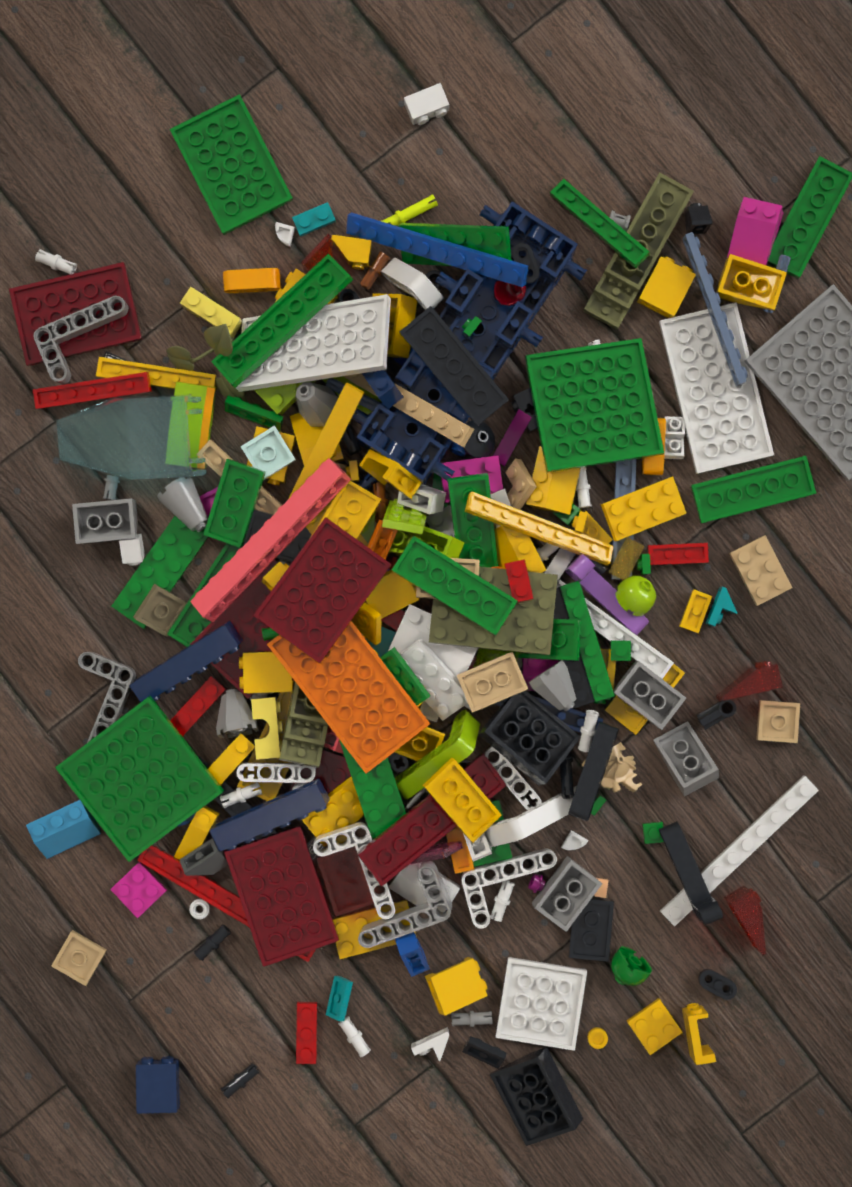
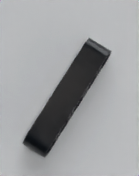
(593, 771)

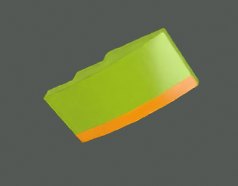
(198, 424)

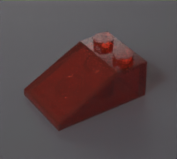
(754, 680)
(748, 912)

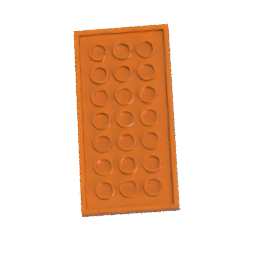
(355, 696)

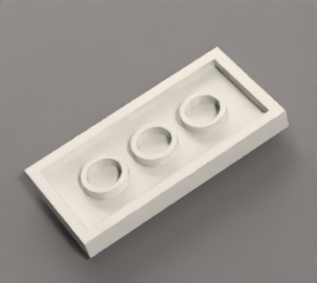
(436, 678)

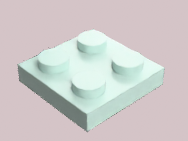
(268, 452)

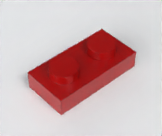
(519, 581)

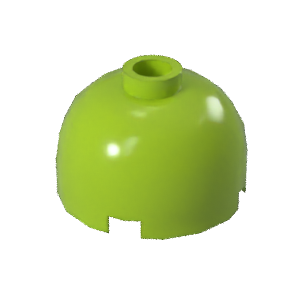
(636, 595)

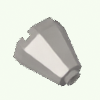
(315, 403)
(555, 686)
(235, 716)

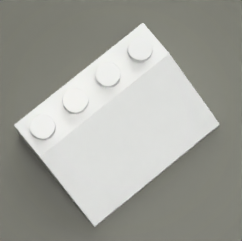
(416, 626)

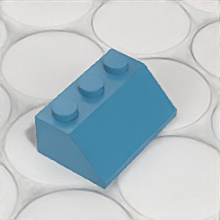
(63, 829)

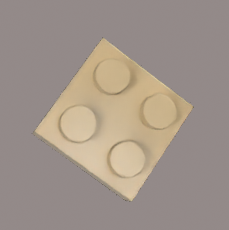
(778, 721)
(79, 957)

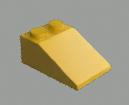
(750, 283)
(307, 438)

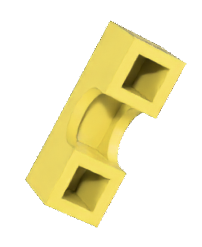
(210, 311)
(268, 710)

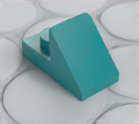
(721, 602)

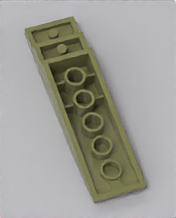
(651, 229)
(303, 731)

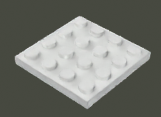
(541, 1003)

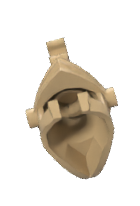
(619, 771)

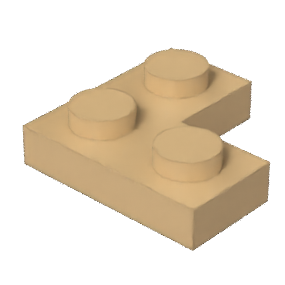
(522, 484)

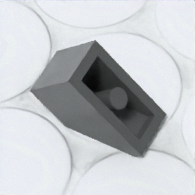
(204, 860)

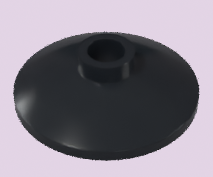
(475, 446)

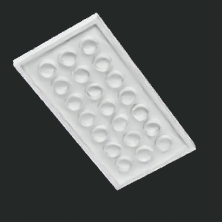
(333, 343)
(720, 420)

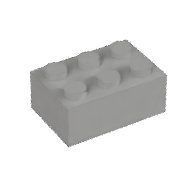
(649, 695)

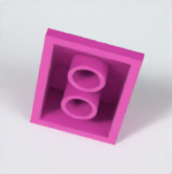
(755, 230)

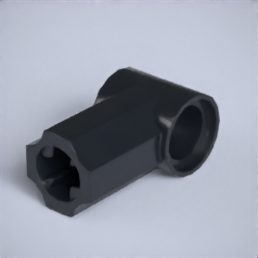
(714, 714)

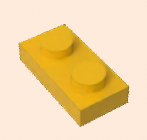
(695, 611)

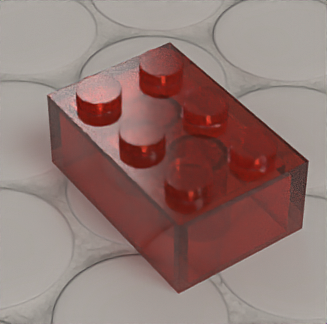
(345, 881)

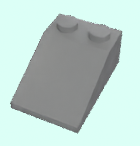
(686, 758)

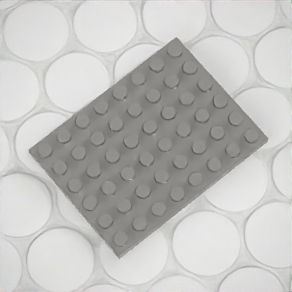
(811, 374)

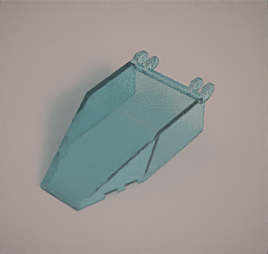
(132, 437)

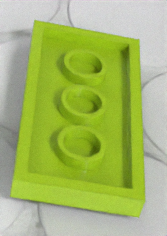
(404, 518)

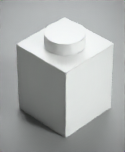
(132, 550)

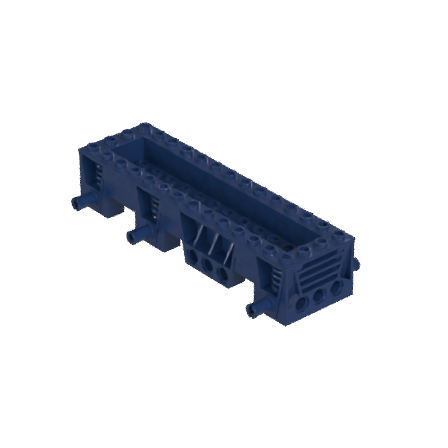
(502, 329)

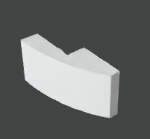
(674, 438)

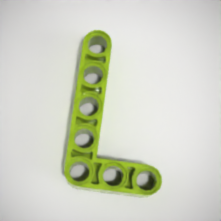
(458, 746)

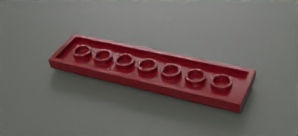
(422, 827)

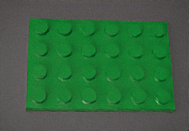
(231, 164)

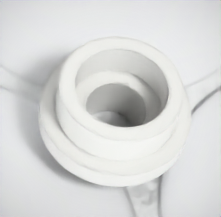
(199, 915)

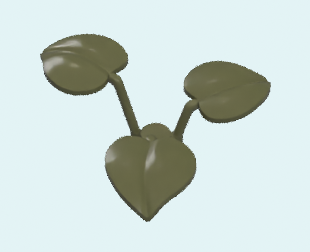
(221, 343)

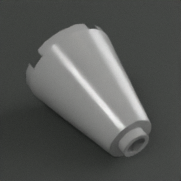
(184, 502)

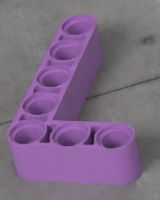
(595, 585)

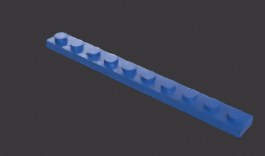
(437, 249)

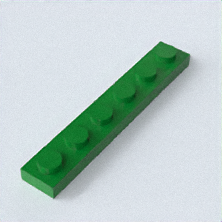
(599, 223)
(589, 645)

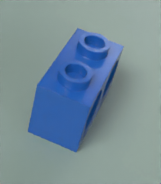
(412, 954)

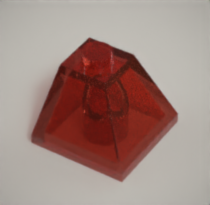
(318, 253)

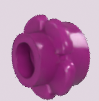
(536, 883)

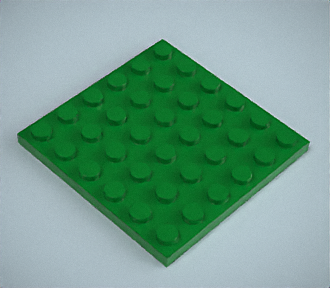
(594, 405)
(139, 778)

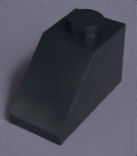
(697, 219)

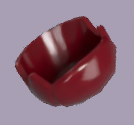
(507, 293)

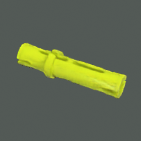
(411, 212)

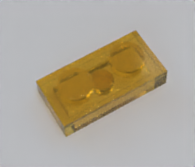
(626, 559)

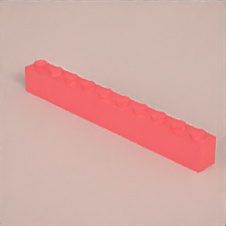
(270, 540)

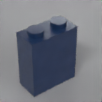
(157, 1085)

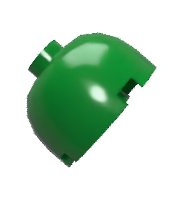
(629, 968)

